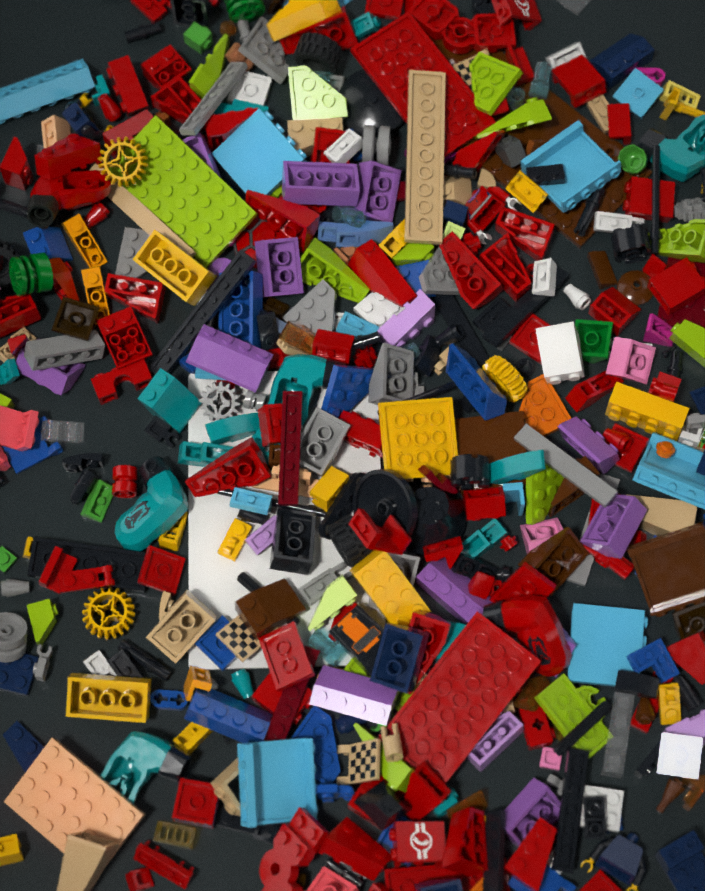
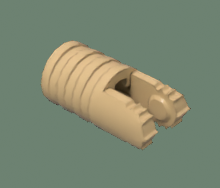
(392, 744)

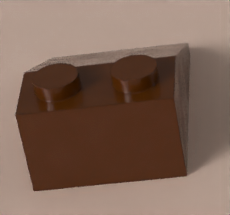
(569, 492)
(557, 556)
(269, 608)

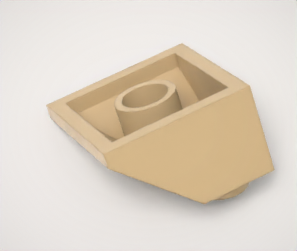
(456, 190)

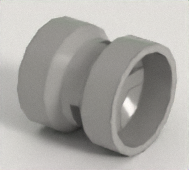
(254, 400)

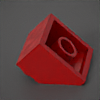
(15, 167)

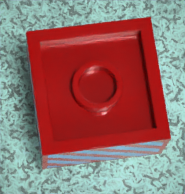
(195, 804)

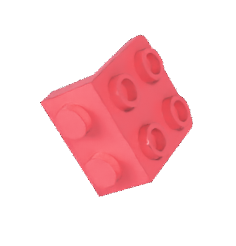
(17, 428)

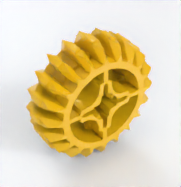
(114, 163)
(505, 377)
(104, 628)

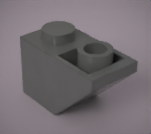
(510, 150)

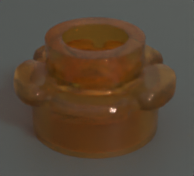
(228, 28)

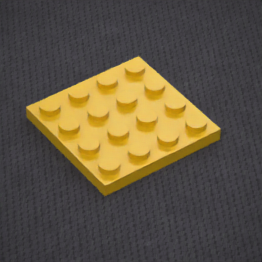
(418, 435)

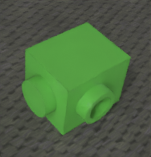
(198, 38)

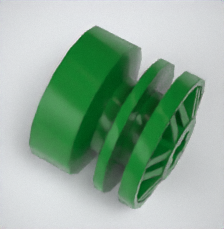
(244, 9)
(31, 274)

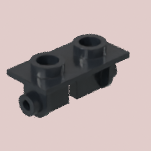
(267, 330)
(345, 871)

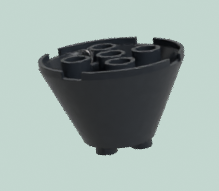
(438, 517)

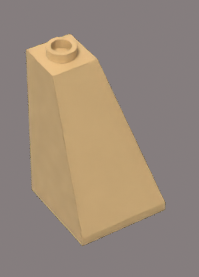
(665, 514)
(84, 861)

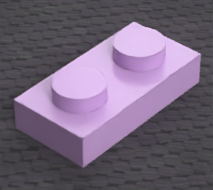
(262, 536)

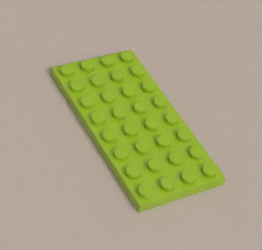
(186, 193)

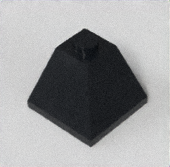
(382, 805)

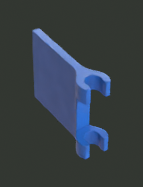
(37, 453)
(550, 882)

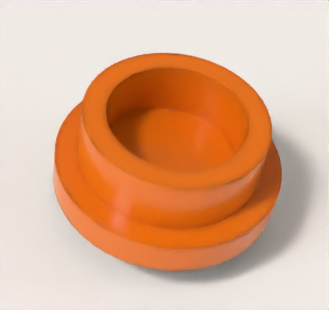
(665, 449)

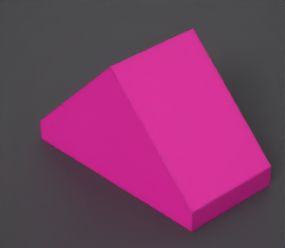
(658, 331)

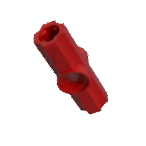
(619, 566)

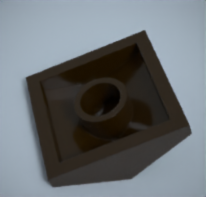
(75, 319)
(689, 620)

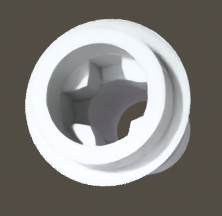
(578, 297)

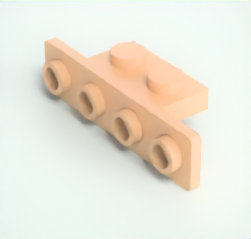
(306, 482)

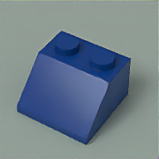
(48, 241)

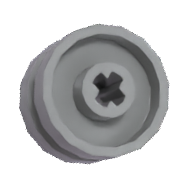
(376, 145)
(12, 637)

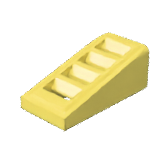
(684, 92)

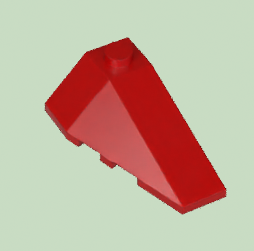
(336, 27)
(286, 217)
(380, 274)
(472, 278)
(62, 279)
(236, 468)
(437, 639)

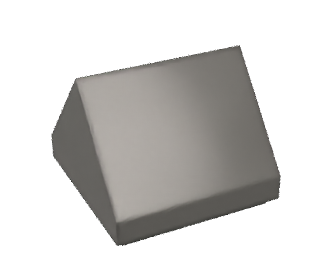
(336, 81)

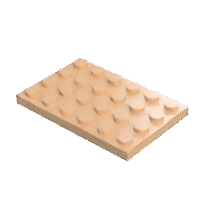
(67, 797)

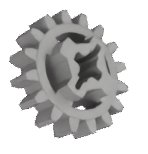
(690, 209)
(218, 411)

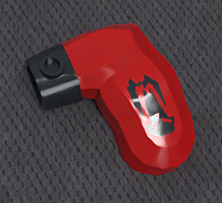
(536, 630)

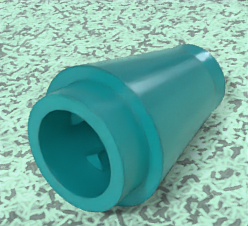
(242, 682)

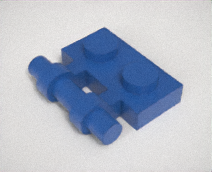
(329, 792)

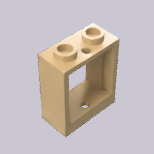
(222, 790)

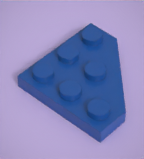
(346, 388)
(319, 727)

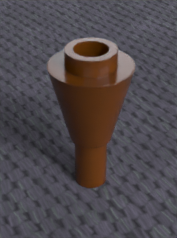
(644, 711)
(671, 792)

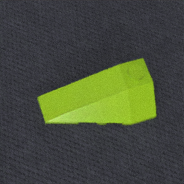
(207, 74)
(528, 114)
(683, 241)
(322, 263)
(395, 773)

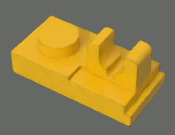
(234, 539)
(669, 703)

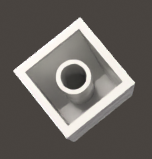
(560, 353)

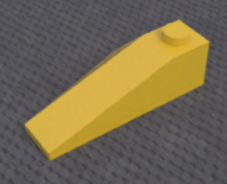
(299, 15)

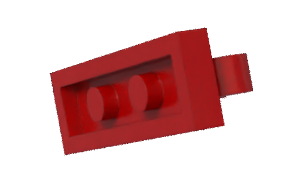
(163, 865)

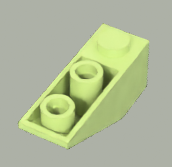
(334, 597)

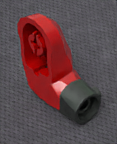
(67, 193)

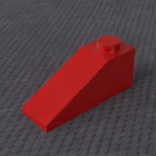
(478, 152)
(591, 390)

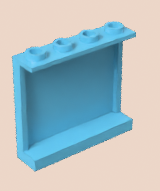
(257, 152)
(583, 163)
(673, 475)
(603, 641)
(276, 780)

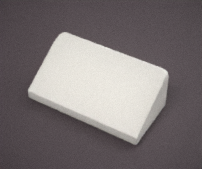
(565, 55)
(344, 147)
(544, 277)

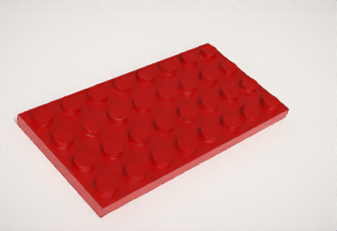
(407, 47)
(462, 697)

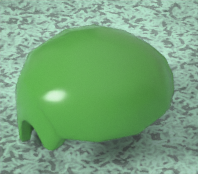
(633, 159)

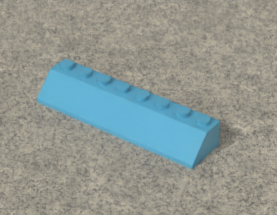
(44, 89)

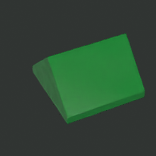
(594, 339)

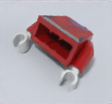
(484, 207)

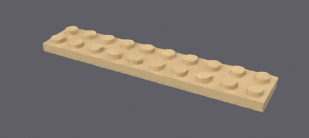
(425, 157)

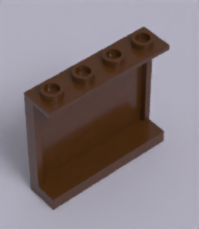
(490, 438)
(671, 569)

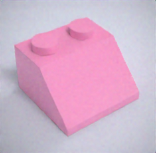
(630, 360)
(538, 533)

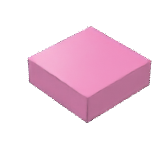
(549, 759)

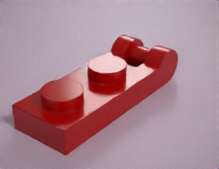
(85, 579)

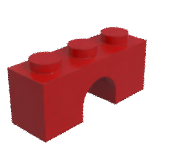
(106, 383)

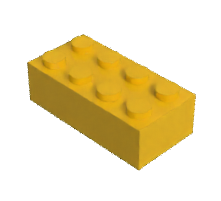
(174, 267)
(646, 411)
(388, 588)
(108, 697)

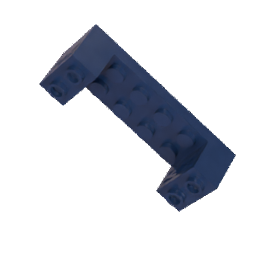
(684, 863)

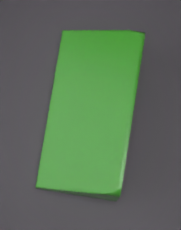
(98, 501)

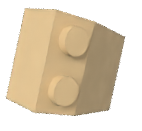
(181, 626)

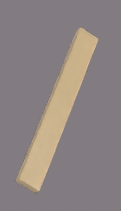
(141, 214)

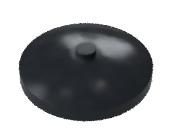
(367, 105)
(386, 494)

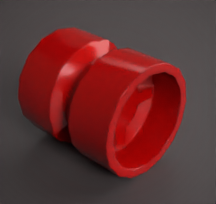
(124, 481)

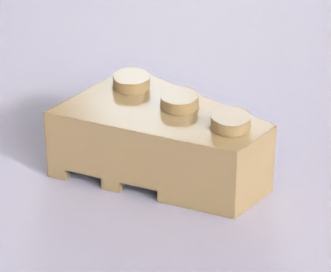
(303, 131)

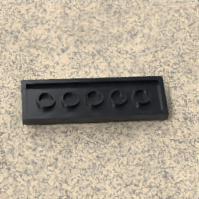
(125, 563)

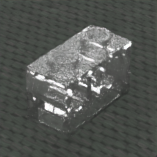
(62, 431)

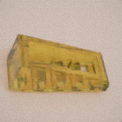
(191, 837)

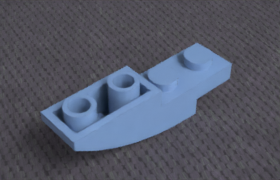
(351, 236)

